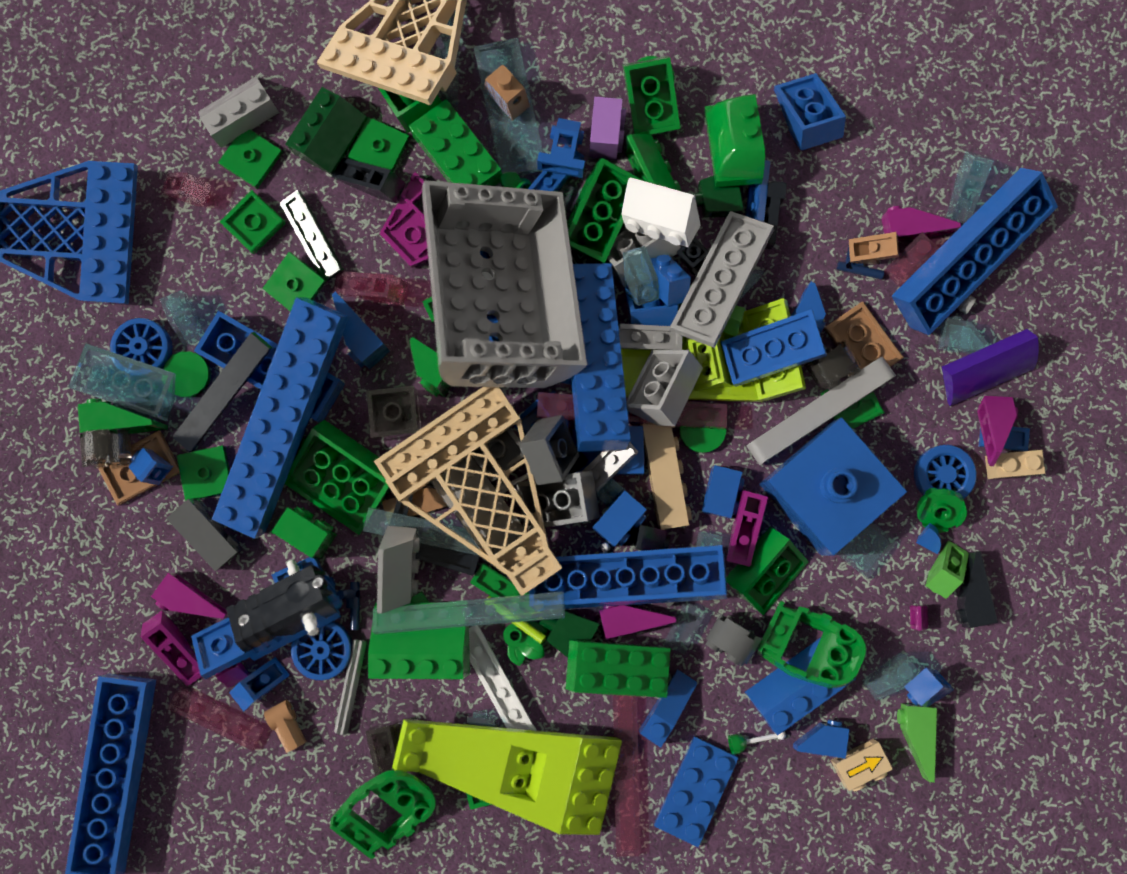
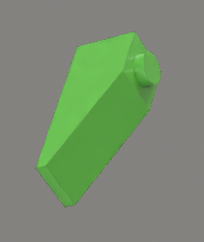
(919, 730)

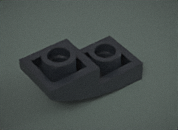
(693, 255)

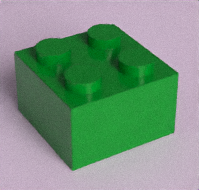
(407, 109)
(304, 532)

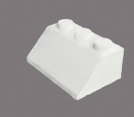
(660, 212)

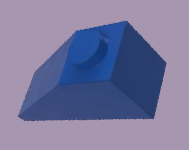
(668, 710)

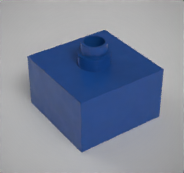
(832, 488)

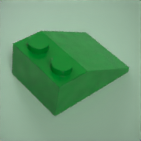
(651, 95)
(103, 415)

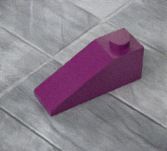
(912, 222)
(996, 421)
(746, 527)
(181, 596)
(629, 619)
(171, 646)

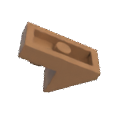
(874, 248)

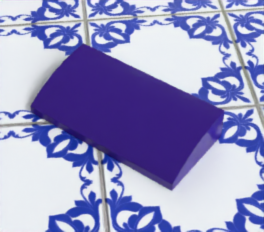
(990, 366)

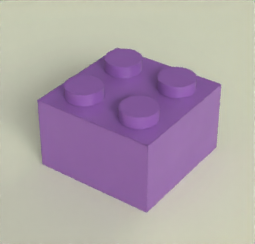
(607, 128)

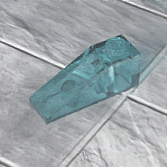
(968, 186)

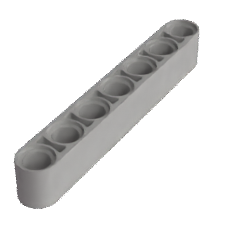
(821, 410)

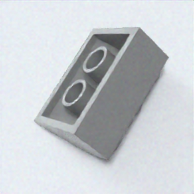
(238, 112)
(627, 241)
(664, 386)
(397, 568)

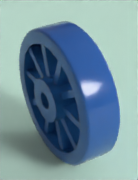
(141, 345)
(944, 472)
(322, 650)

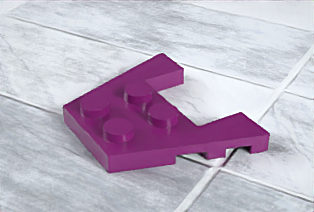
(406, 226)

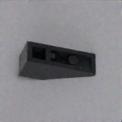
(370, 179)
(975, 598)

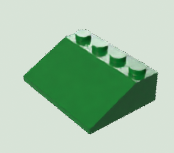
(338, 476)
(420, 653)

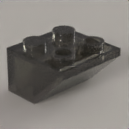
(383, 744)

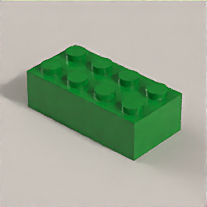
(454, 147)
(617, 669)

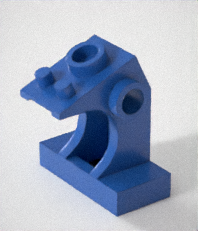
(563, 159)

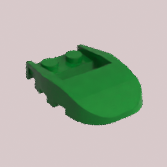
(835, 658)
(401, 792)

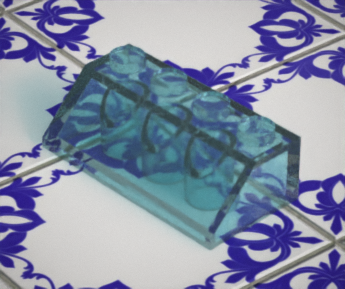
(124, 382)

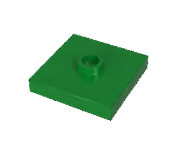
(379, 145)
(250, 158)
(252, 222)
(292, 280)
(203, 472)

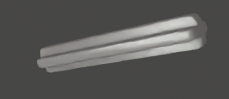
(350, 687)

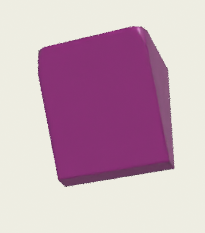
(919, 617)
(232, 675)

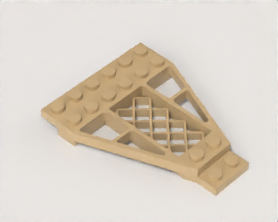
(394, 65)
(447, 443)

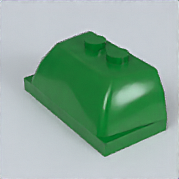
(736, 141)
(598, 211)

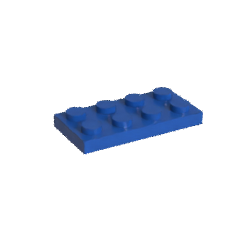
(773, 348)
(696, 791)

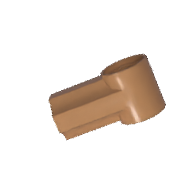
(282, 720)

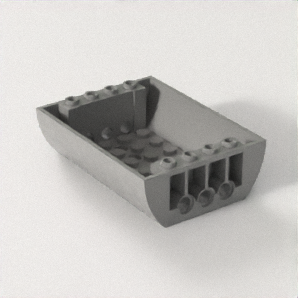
(529, 291)

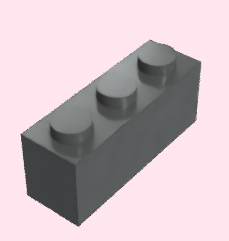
(204, 533)

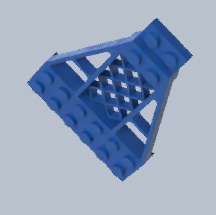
(106, 229)

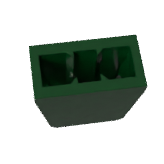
(718, 200)
(569, 628)

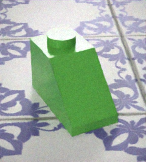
(947, 570)

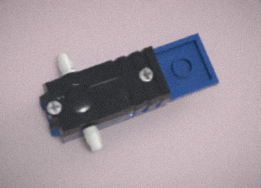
(269, 620)

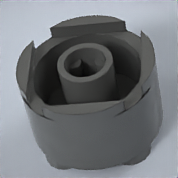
(732, 639)

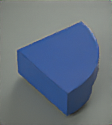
(930, 539)

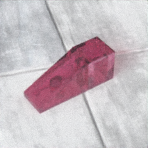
(371, 287)

